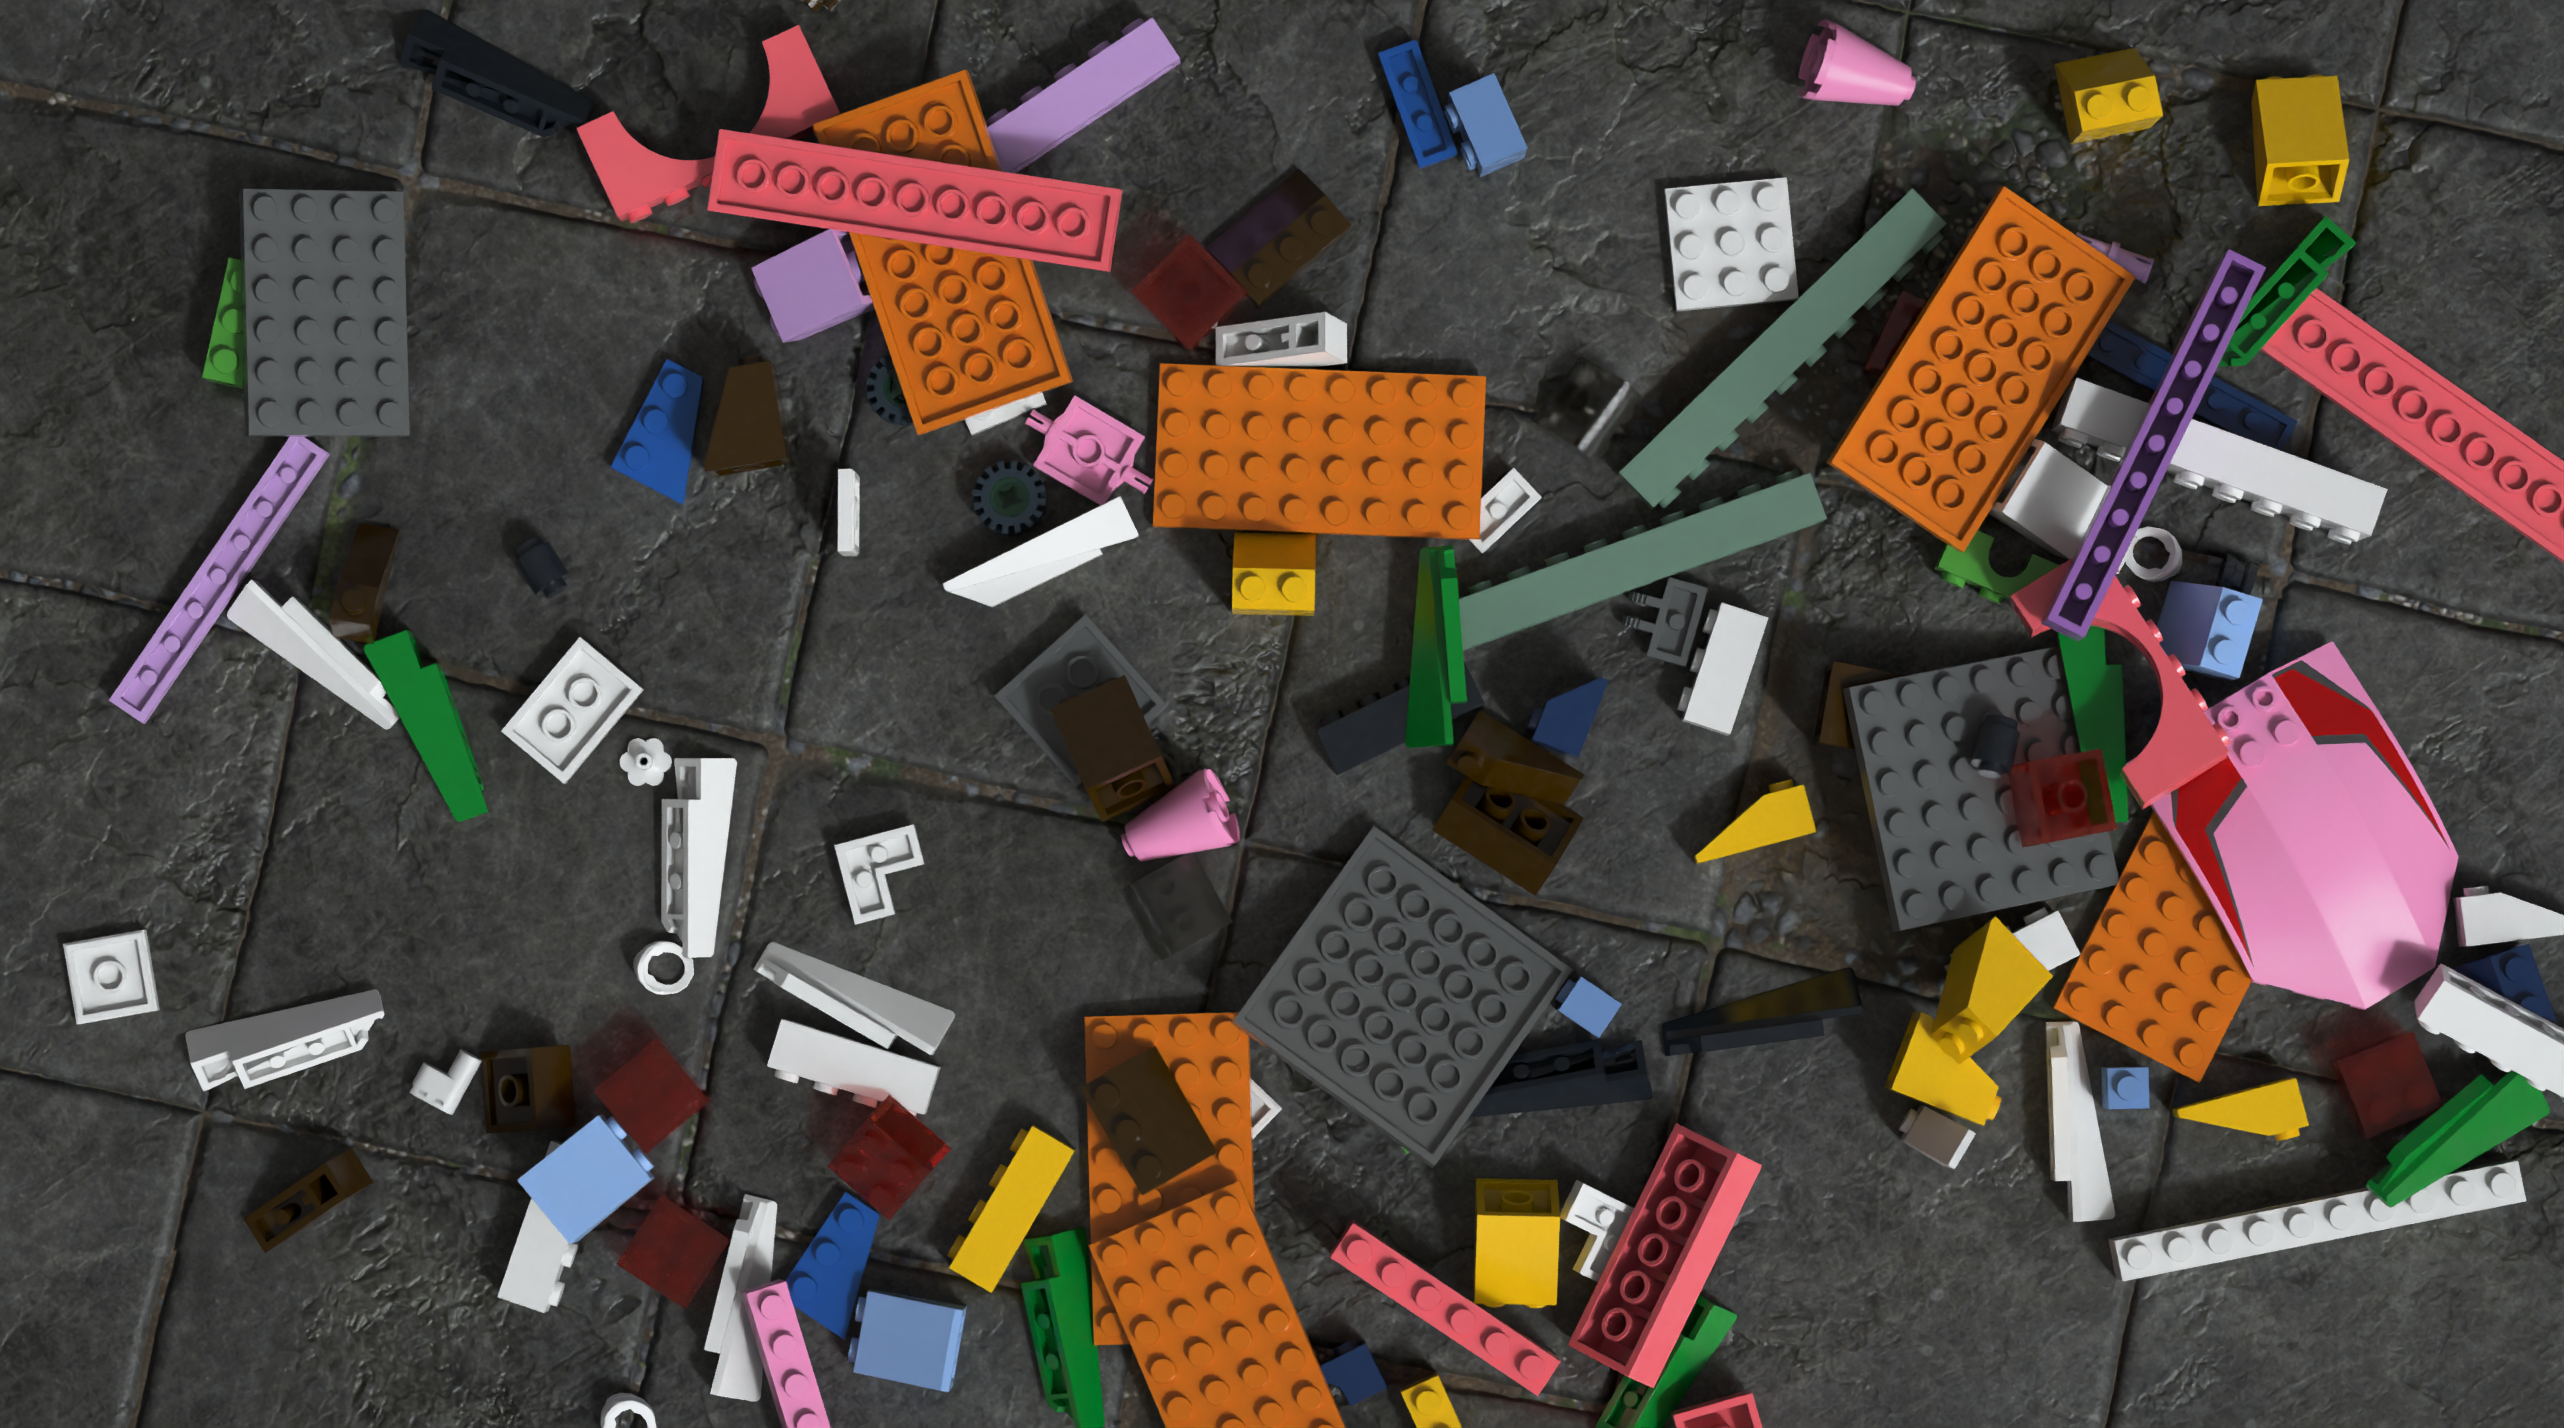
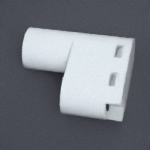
(442, 1088)

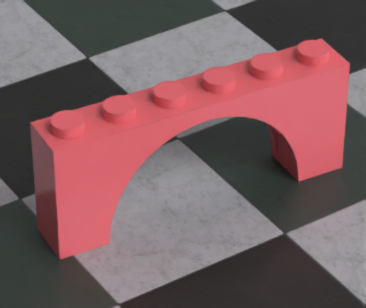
(642, 179)
(2185, 738)
(1444, 1308)

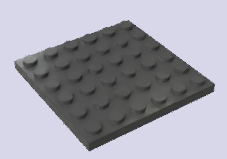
(1938, 825)
(1402, 997)

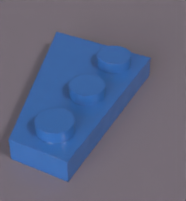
(662, 436)
(833, 1265)

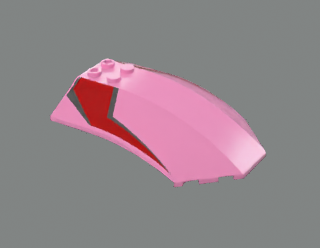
(2316, 838)

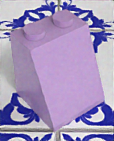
(813, 286)

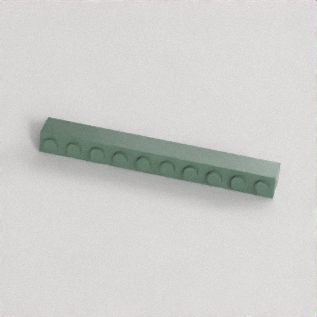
(1782, 349)
(1639, 558)

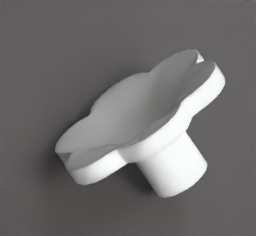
(657, 764)

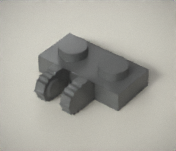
(1675, 620)

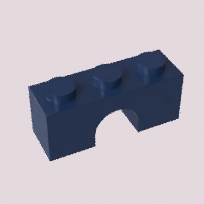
(1353, 1371)

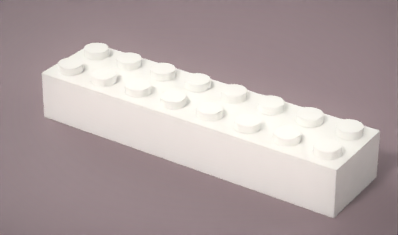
(2228, 464)

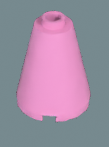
(1851, 70)
(1183, 821)

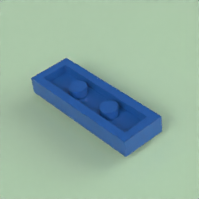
(1417, 104)

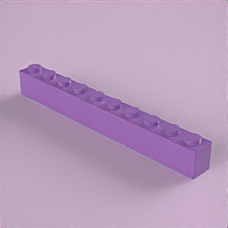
(2153, 445)

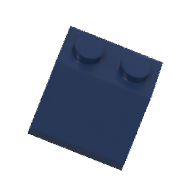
(1567, 719)
(2512, 975)

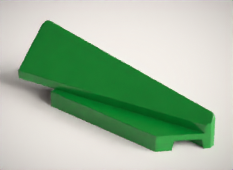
(2286, 290)
(1437, 652)
(2098, 707)
(431, 719)
(2457, 1134)

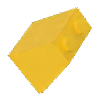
(2107, 95)
(2299, 140)
(1274, 574)
(1985, 989)
(1937, 1080)
(1516, 1242)

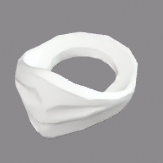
(2171, 545)
(641, 962)
(623, 1401)

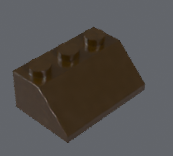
(1279, 237)
(1509, 831)
(1148, 1120)

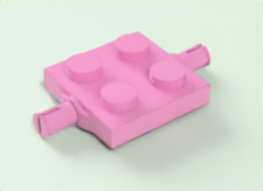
(1089, 451)

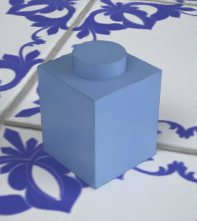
(1587, 1005)
(2125, 1087)

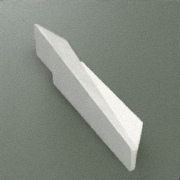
(1046, 556)
(310, 646)
(695, 850)
(855, 1000)
(282, 1040)
(2074, 1127)
(730, 1332)

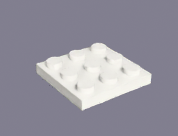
(1731, 244)

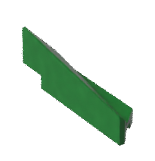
(1062, 1325)
(1648, 1407)

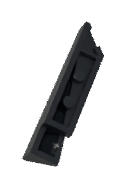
(490, 78)
(1768, 1017)
(1568, 1078)

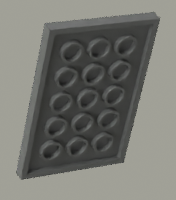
(324, 313)

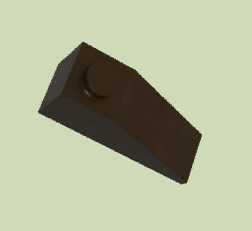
(363, 584)
(1512, 763)
(308, 1200)

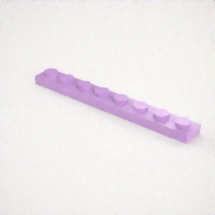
(219, 577)

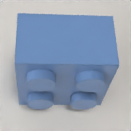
(1485, 126)

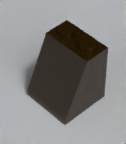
(749, 422)
(1832, 721)
(1112, 747)

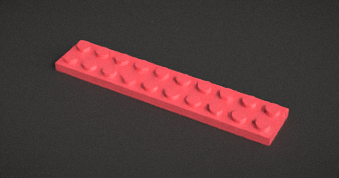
(915, 200)
(2425, 417)

